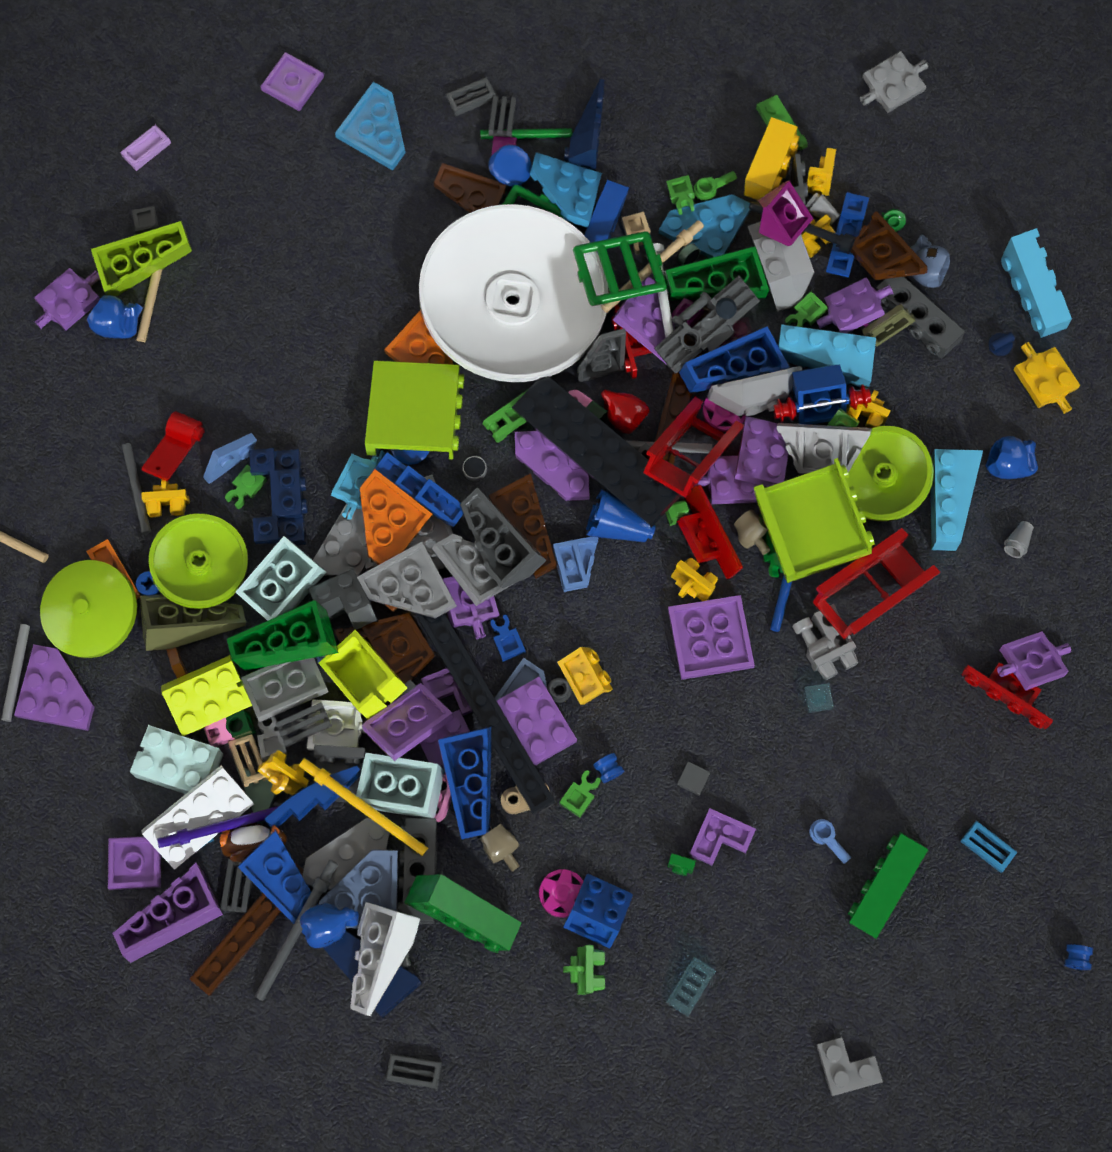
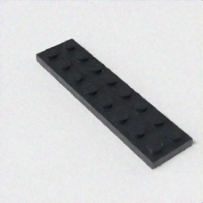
(595, 449)

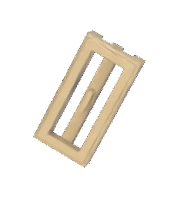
(254, 778)

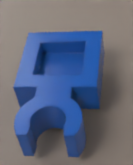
(507, 642)

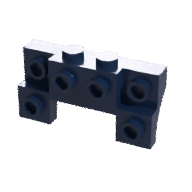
(286, 496)

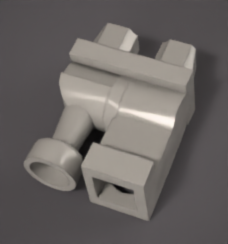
(827, 649)

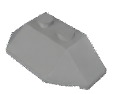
(784, 267)
(753, 393)

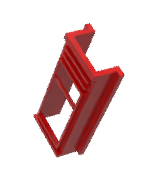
(673, 476)
(897, 563)

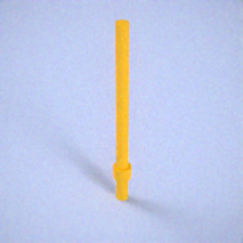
(323, 777)

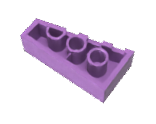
(169, 916)

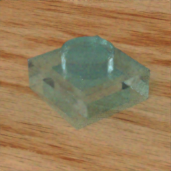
(818, 698)

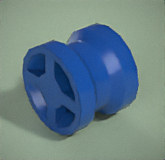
(150, 589)
(608, 768)
(1078, 957)

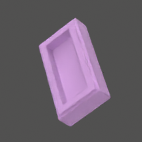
(145, 147)

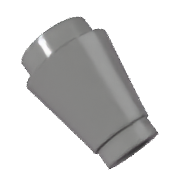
(820, 206)
(1018, 542)

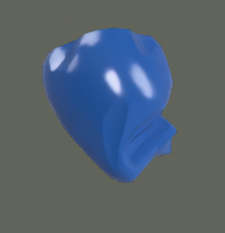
(114, 319)
(1012, 458)
(326, 924)

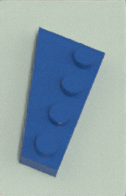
(277, 876)

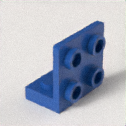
(598, 911)

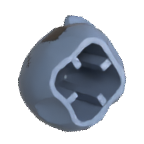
(935, 258)

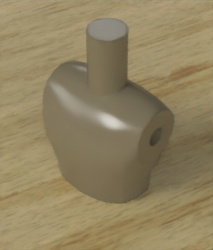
(751, 531)
(500, 845)

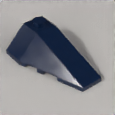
(585, 138)

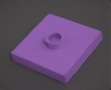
(292, 81)
(133, 864)

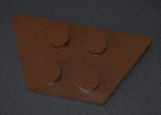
(885, 252)

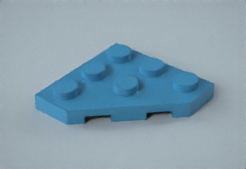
(374, 127)
(568, 186)
(721, 223)

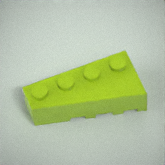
(139, 256)

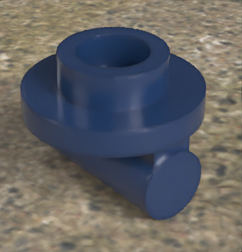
(1001, 344)

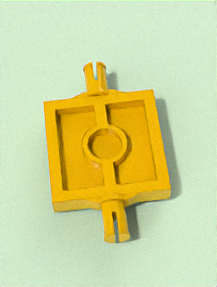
(1046, 377)

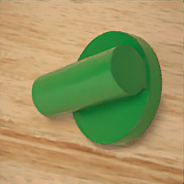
(895, 218)

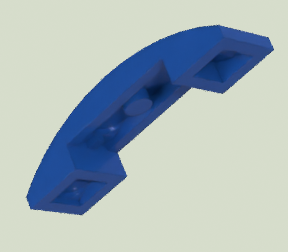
(851, 223)

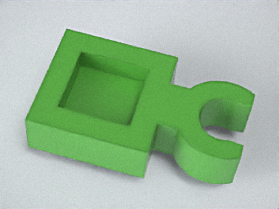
(681, 193)
(807, 310)
(245, 486)
(579, 797)

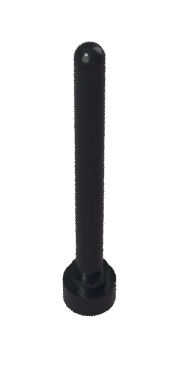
(843, 242)

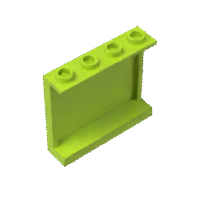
(414, 407)
(814, 521)

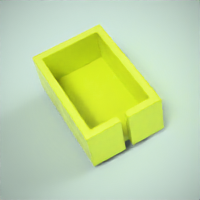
(362, 675)
(206, 695)

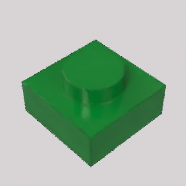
(681, 865)

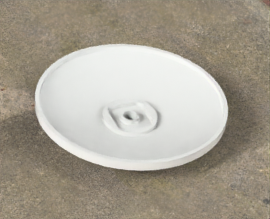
(503, 255)

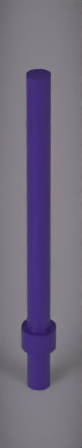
(184, 836)

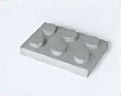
(283, 687)

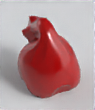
(624, 410)

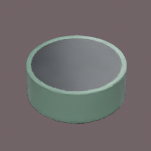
(689, 254)

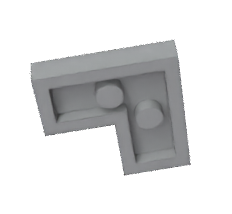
(842, 1074)

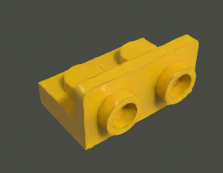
(820, 178)
(585, 674)

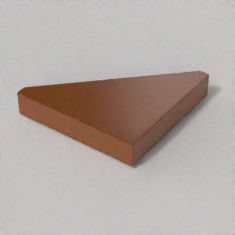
(176, 662)

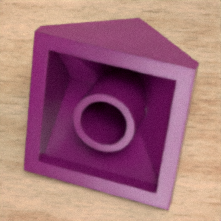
(783, 214)

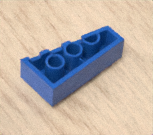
(738, 360)
(469, 779)

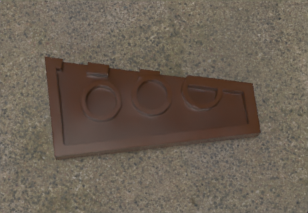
(521, 506)

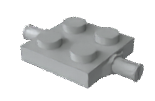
(894, 82)

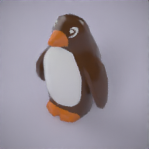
(242, 841)

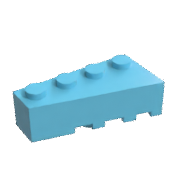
(1035, 284)
(826, 348)
(951, 495)

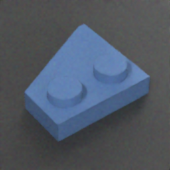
(228, 456)
(575, 562)

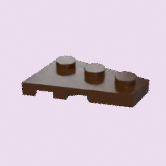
(469, 189)

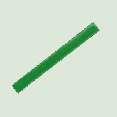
(534, 133)

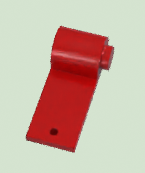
(179, 438)

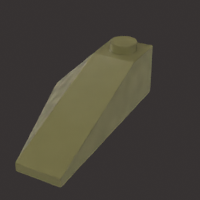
(172, 625)

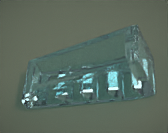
(686, 1010)

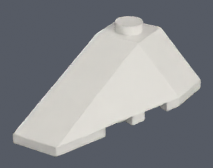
(384, 944)

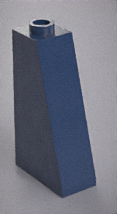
(399, 988)

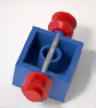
(819, 395)

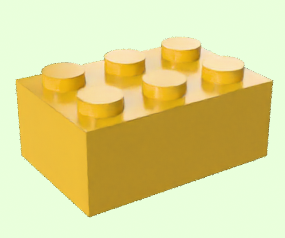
(772, 159)

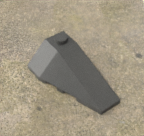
(604, 356)
(505, 550)

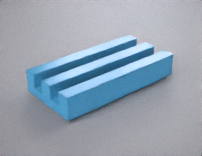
(981, 853)

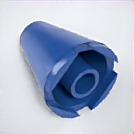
(615, 521)

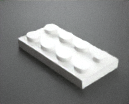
(209, 802)

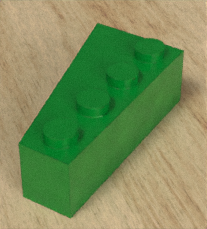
(715, 274)
(285, 639)
(888, 884)
(463, 911)

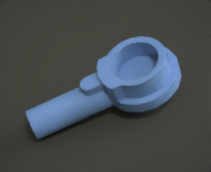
(823, 833)

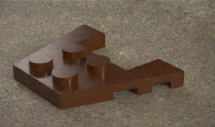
(398, 644)

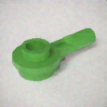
(706, 187)

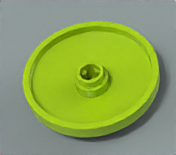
(891, 474)
(198, 561)
(88, 609)

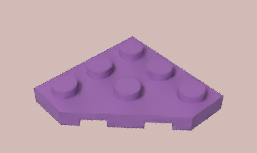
(643, 319)
(552, 465)
(53, 692)

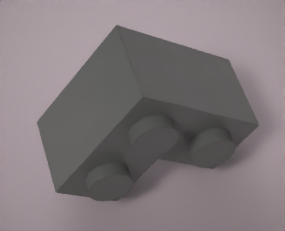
(342, 596)

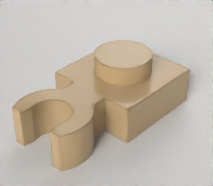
(635, 224)

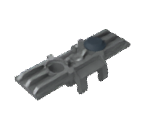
(712, 330)

